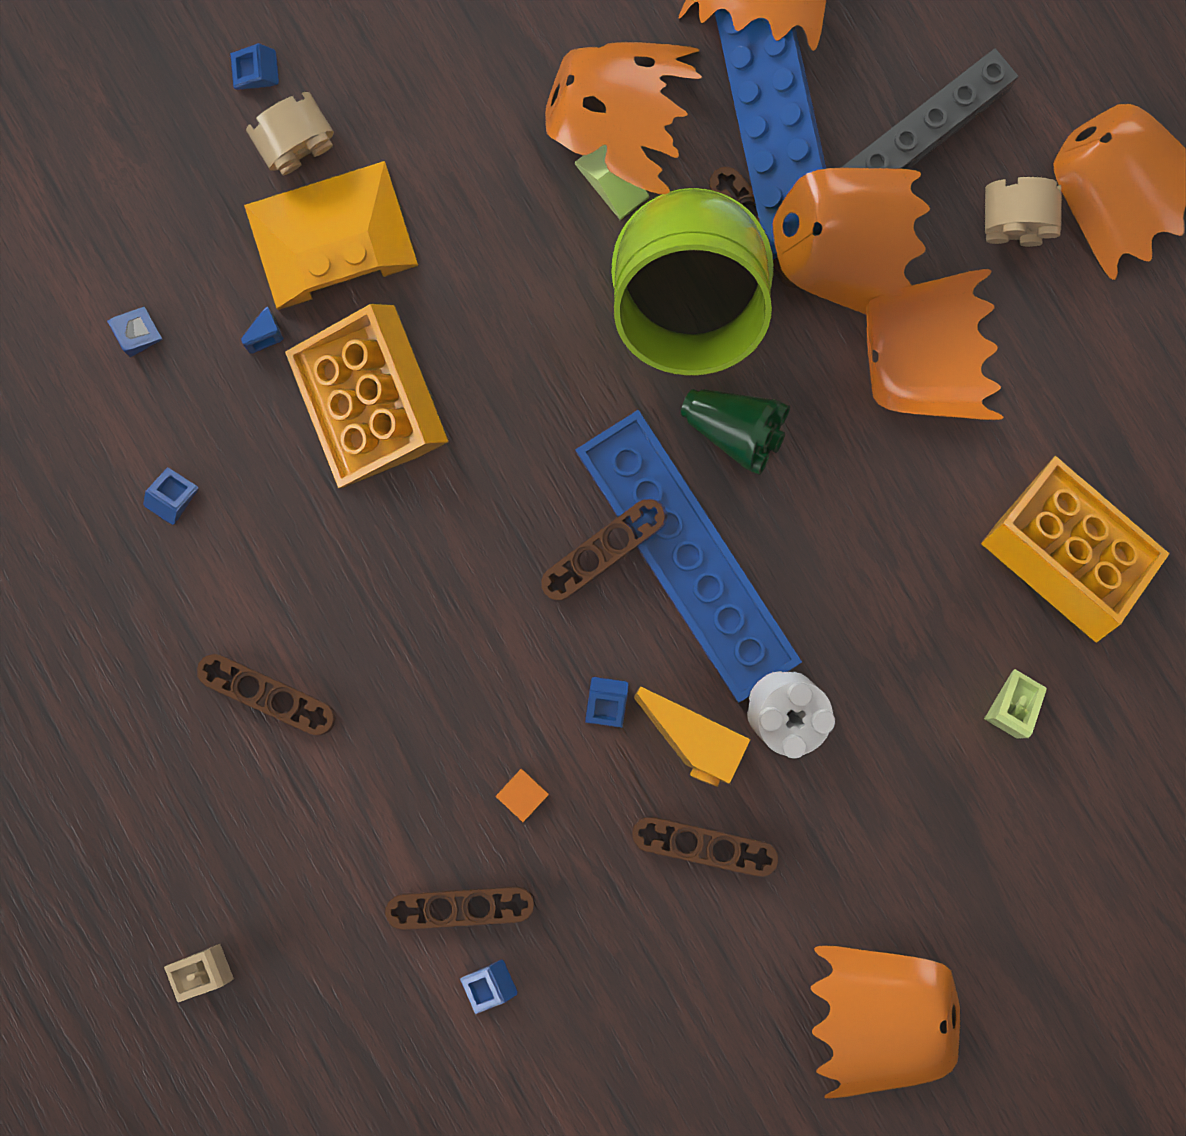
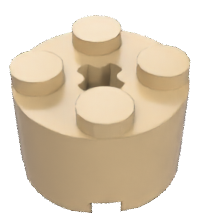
(291, 132)
(1023, 211)

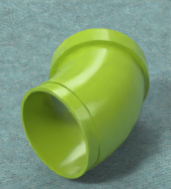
(692, 222)

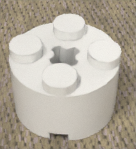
(804, 727)

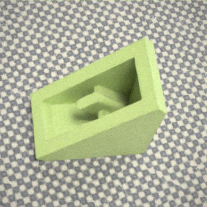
(616, 192)
(1017, 705)

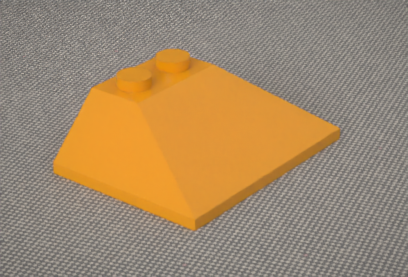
(330, 233)

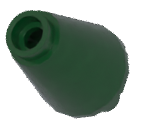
(738, 424)

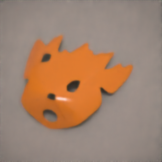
(632, 102)

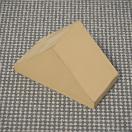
(199, 973)

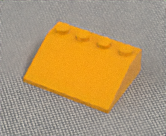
(366, 394)
(1076, 550)
(699, 742)

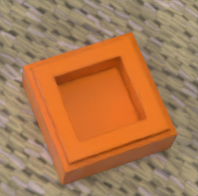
(522, 795)

